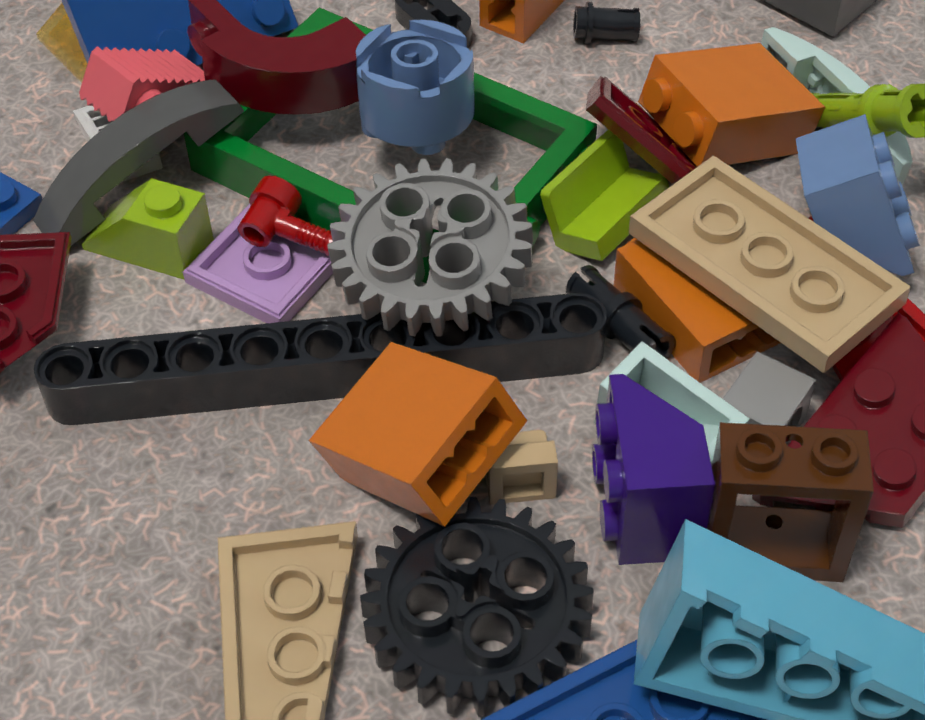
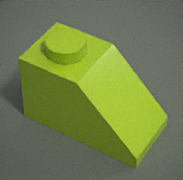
(154, 228)

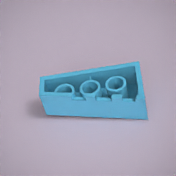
(771, 640)

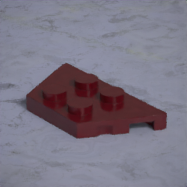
(888, 400)

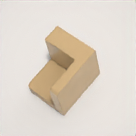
(524, 470)

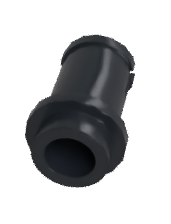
(606, 23)

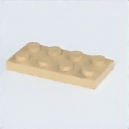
(769, 262)

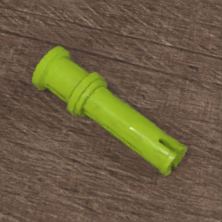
(884, 107)

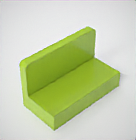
(595, 197)

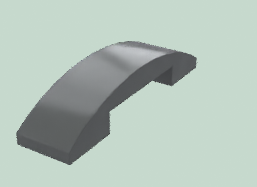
(125, 146)

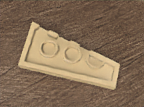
(282, 618)

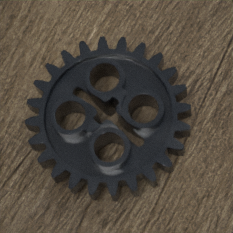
(477, 606)

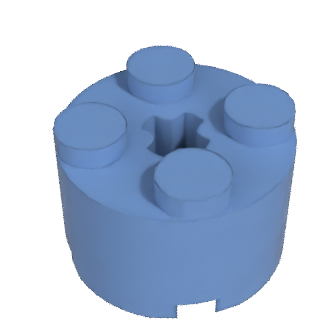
(415, 85)

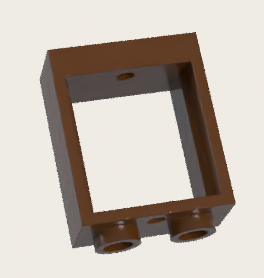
(827, 466)

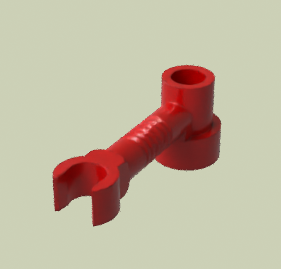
(273, 213)

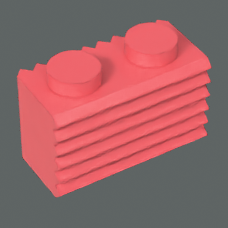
(125, 78)

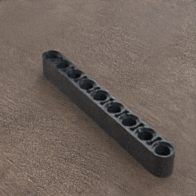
(305, 359)

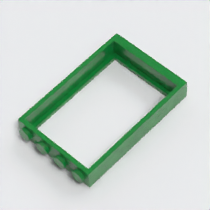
(241, 165)

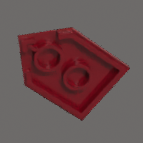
(637, 130)
(30, 290)

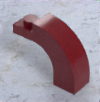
(277, 73)

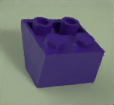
(651, 471)

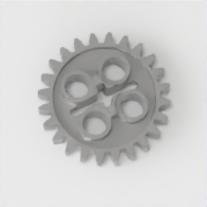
(471, 259)

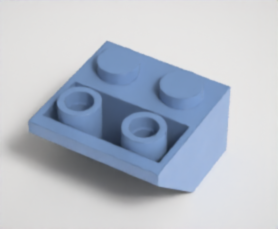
(857, 193)

